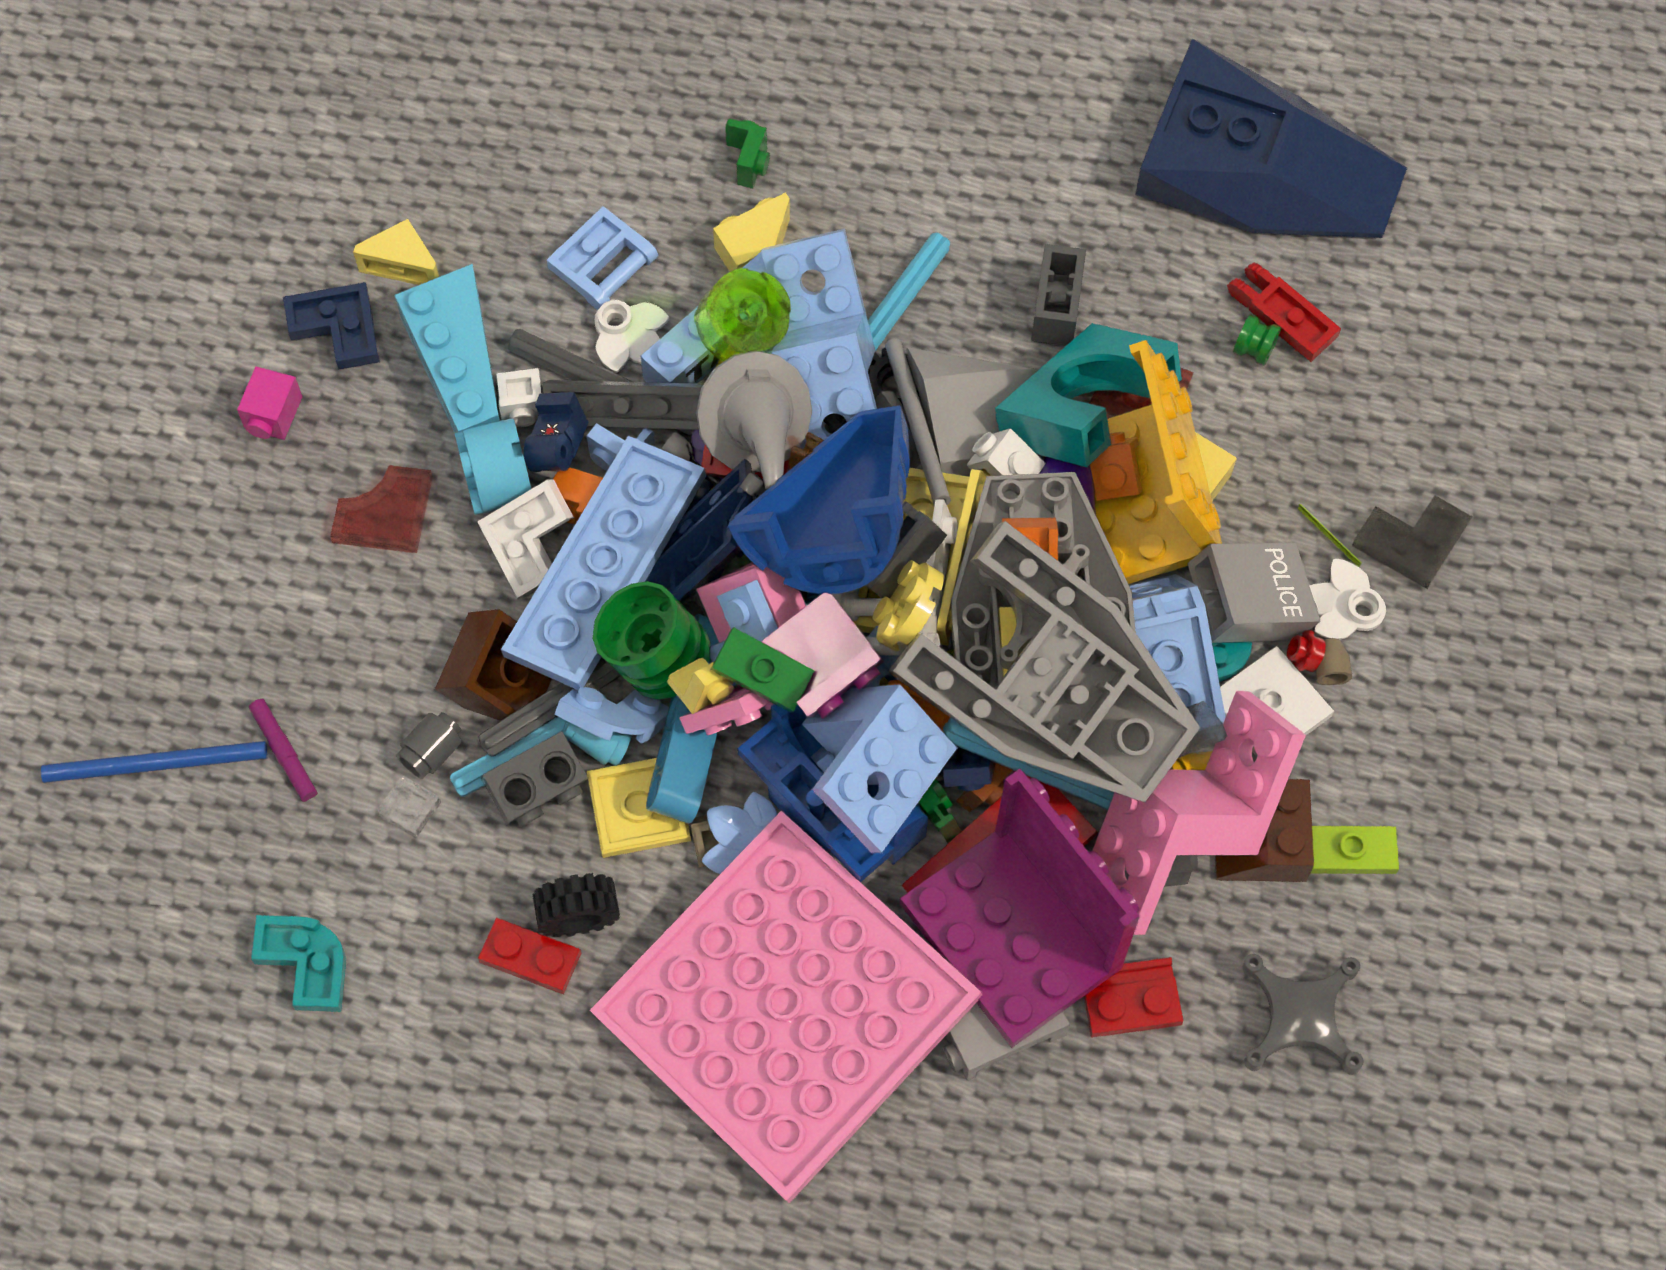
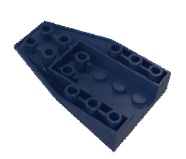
(1263, 157)

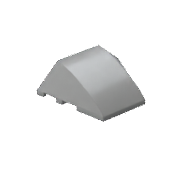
(961, 401)

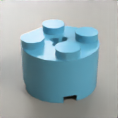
(493, 464)

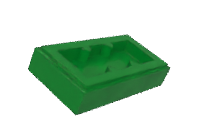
(762, 670)

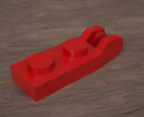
(1279, 304)

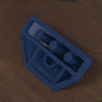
(702, 538)

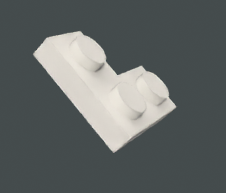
(516, 531)

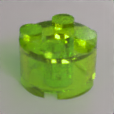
(737, 293)

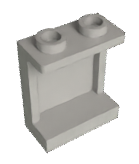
(978, 1044)

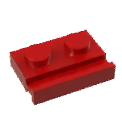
(1135, 999)

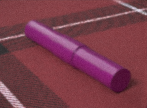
(283, 750)

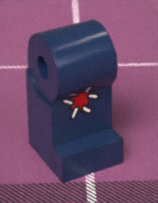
(555, 433)

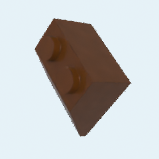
(481, 676)
(1287, 846)

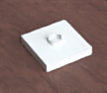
(1282, 689)

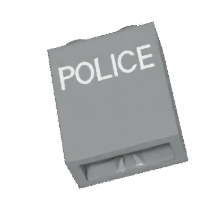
(1254, 591)

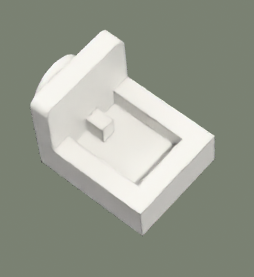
(518, 396)
(1004, 455)

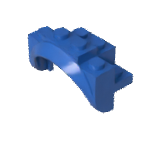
(783, 762)

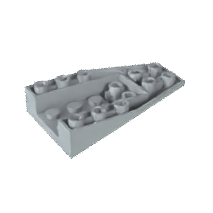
(1027, 496)

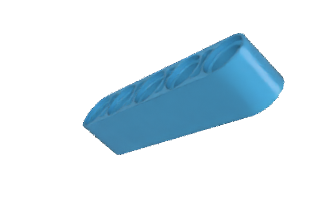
(681, 760)

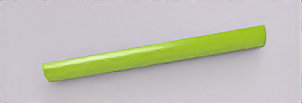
(1329, 535)

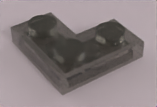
(1415, 550)

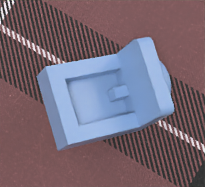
(605, 445)

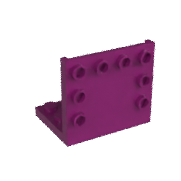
(1026, 914)

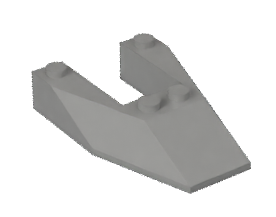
(1078, 694)

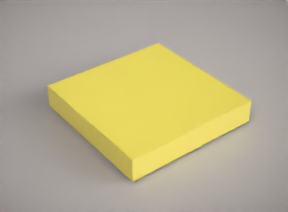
(621, 812)

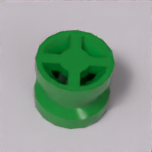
(1257, 339)

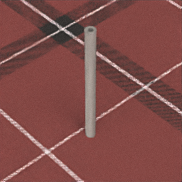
(917, 421)

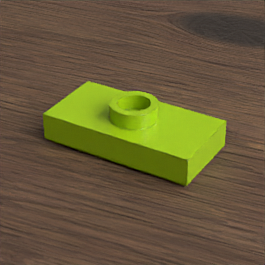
(1355, 850)

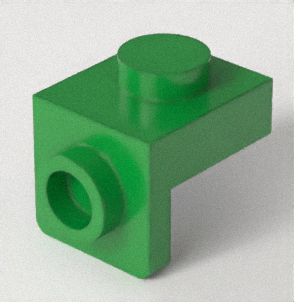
(753, 156)

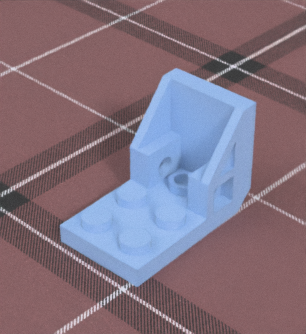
(1177, 635)

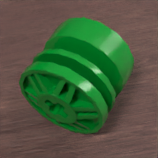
(648, 637)

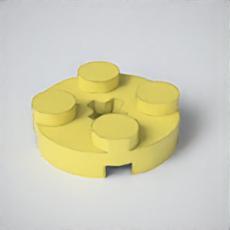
(909, 606)

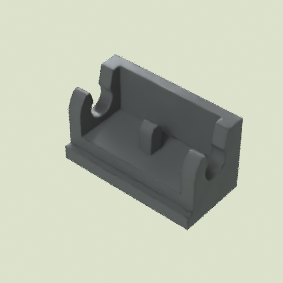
(917, 542)

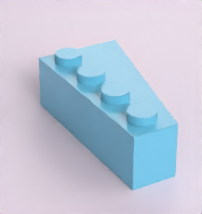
(452, 346)

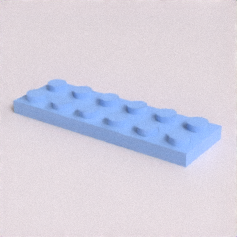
(606, 551)

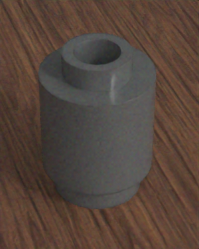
(429, 744)

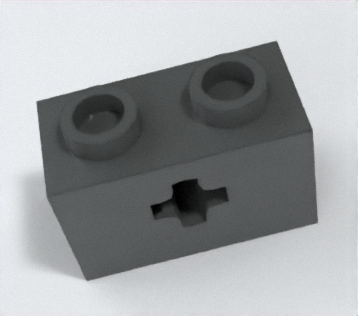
(1058, 295)

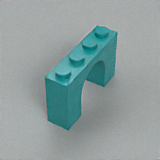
(1093, 361)

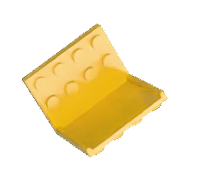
(1175, 510)

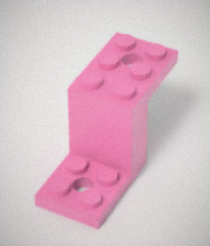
(783, 602)
(1202, 810)

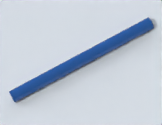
(154, 761)

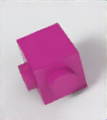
(269, 403)

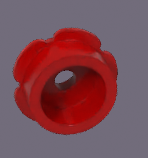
(1306, 651)

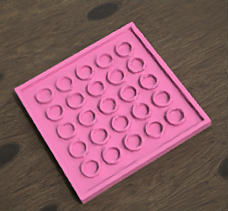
(786, 1005)

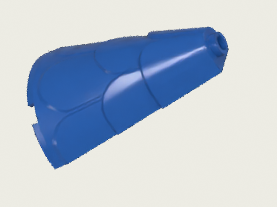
(836, 511)

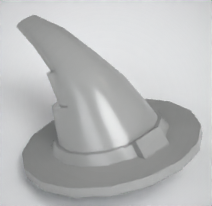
(754, 412)

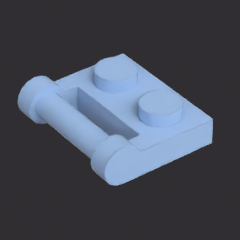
(593, 249)

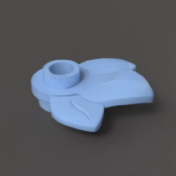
(736, 829)

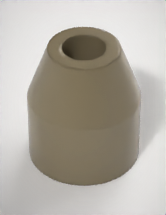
(1335, 666)

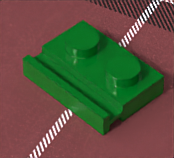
(935, 806)

